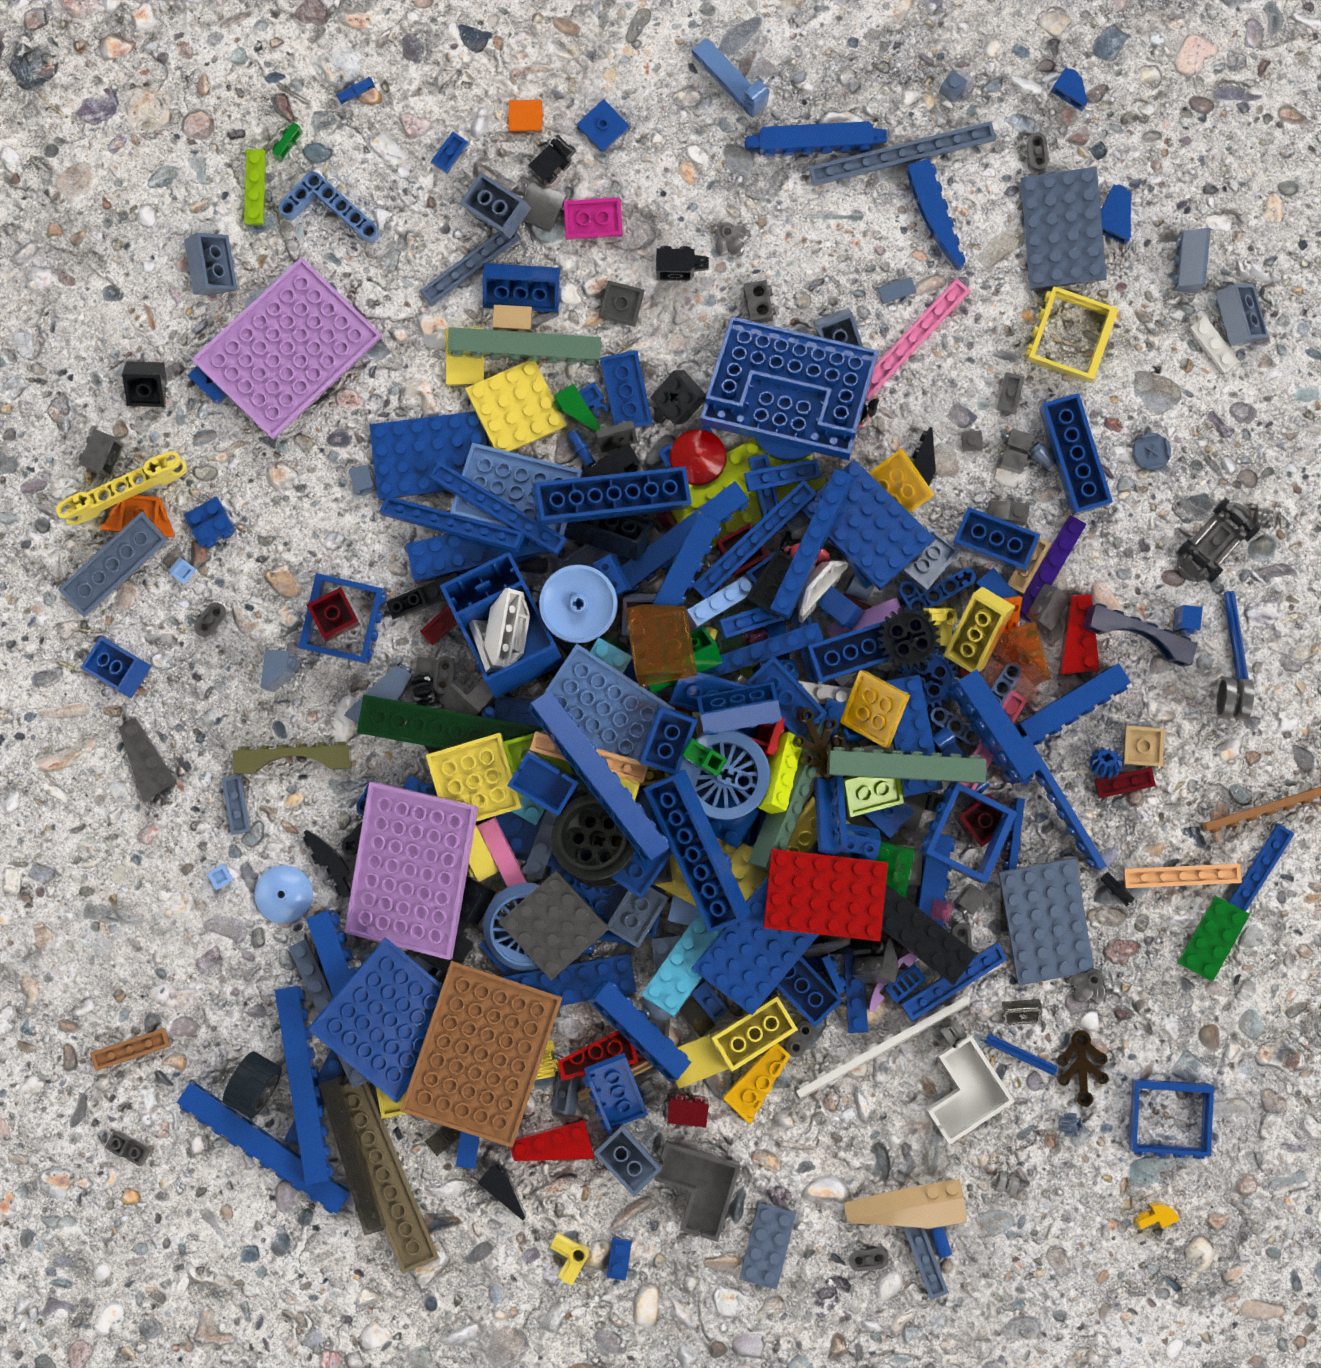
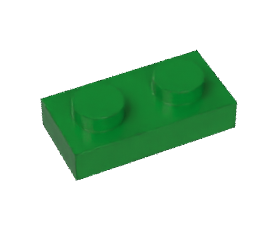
(283, 146)

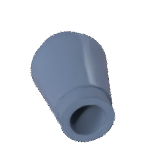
(1042, 455)

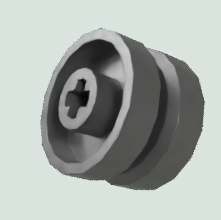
(1235, 698)

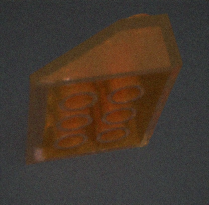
(660, 643)
(1025, 649)

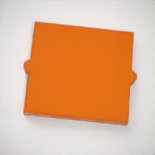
(525, 115)

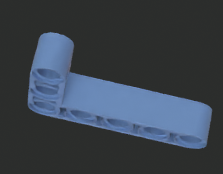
(749, 97)
(332, 203)
(965, 727)

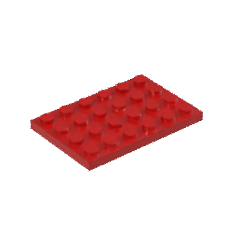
(825, 895)

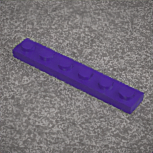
(1052, 562)

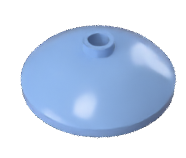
(297, 894)

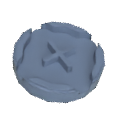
(1151, 451)

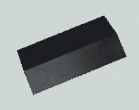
(619, 535)

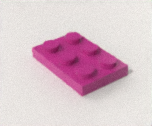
(593, 218)

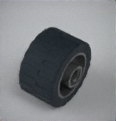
(252, 1084)

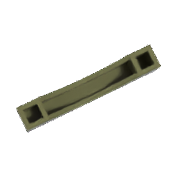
(251, 761)

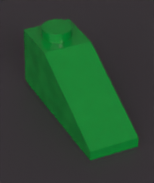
(575, 408)

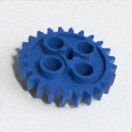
(937, 662)

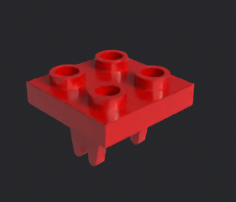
(768, 737)

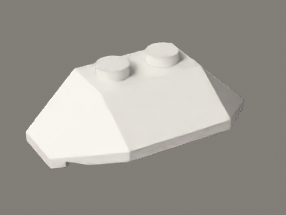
(819, 581)
(507, 628)

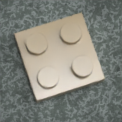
(1143, 746)

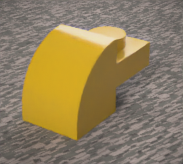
(1159, 1213)

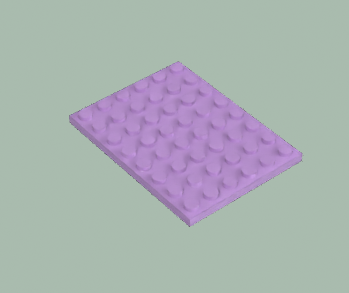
(287, 348)
(411, 869)

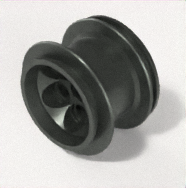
(574, 823)

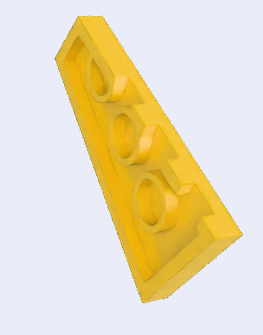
(752, 1087)

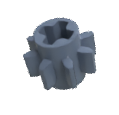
(1070, 1124)

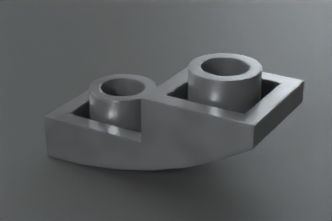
(128, 1148)

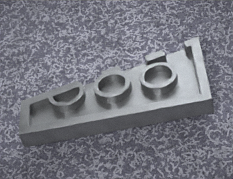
(146, 762)

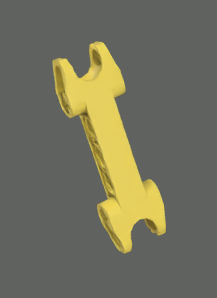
(154, 472)

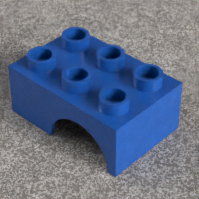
(471, 599)

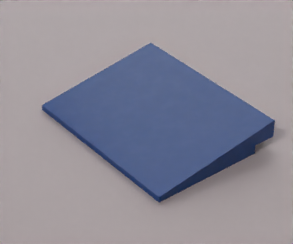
(789, 388)

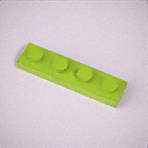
(255, 187)

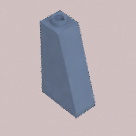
(390, 686)

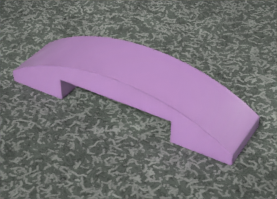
(871, 616)
(875, 997)

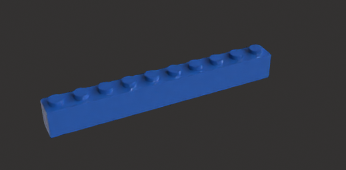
(683, 568)
(598, 777)
(303, 1085)
(259, 1144)

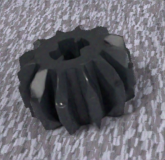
(423, 689)

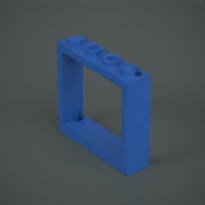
(375, 618)
(995, 844)
(1177, 1151)

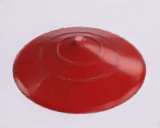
(700, 454)

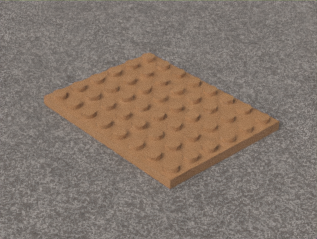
(481, 1054)

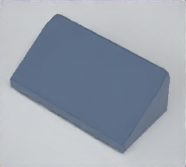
(566, 1096)

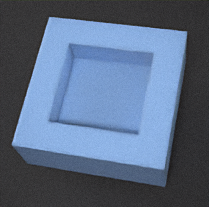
(182, 570)
(220, 876)

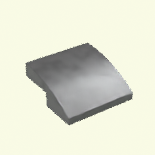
(544, 205)

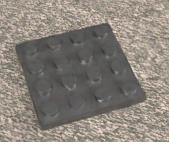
(554, 925)

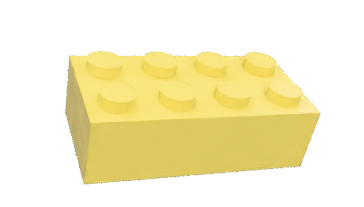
(979, 630)
(753, 1033)

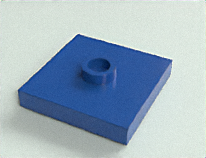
(603, 125)
(889, 819)

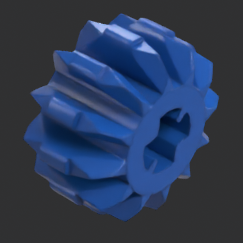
(1105, 763)

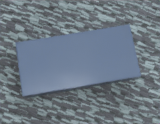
(897, 290)

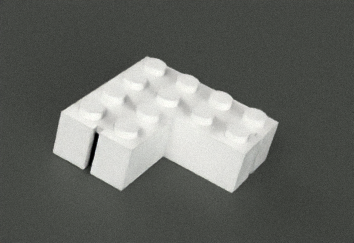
(978, 1092)

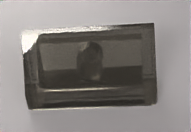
(1021, 1012)

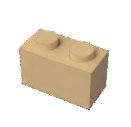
(512, 318)

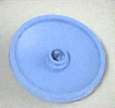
(559, 603)

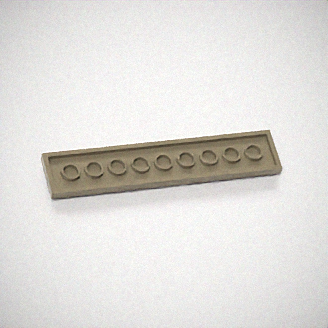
(399, 1207)

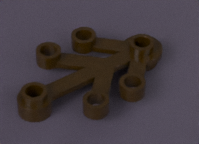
(819, 744)
(1082, 1064)

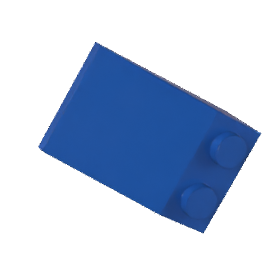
(115, 667)

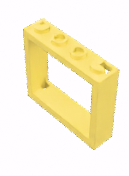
(1084, 302)

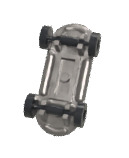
(1215, 541)

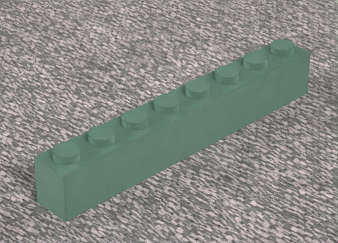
(524, 345)
(906, 766)
(779, 826)

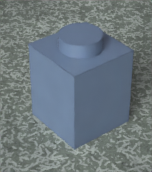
(953, 86)
(362, 480)

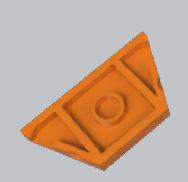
(128, 509)

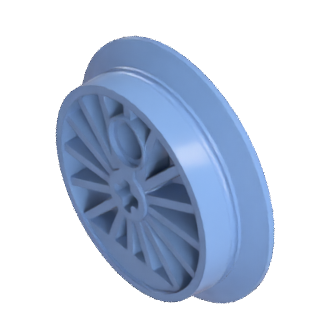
(762, 772)
(505, 953)

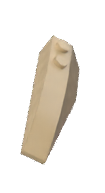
(916, 1206)

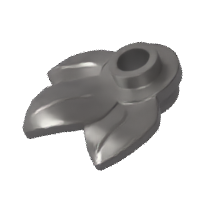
(733, 241)
(1086, 988)

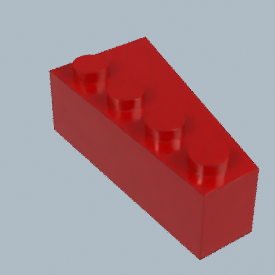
(1079, 646)
(601, 1050)
(561, 1142)

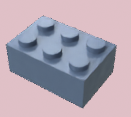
(495, 205)

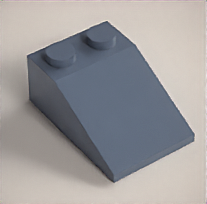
(839, 327)
(628, 1160)

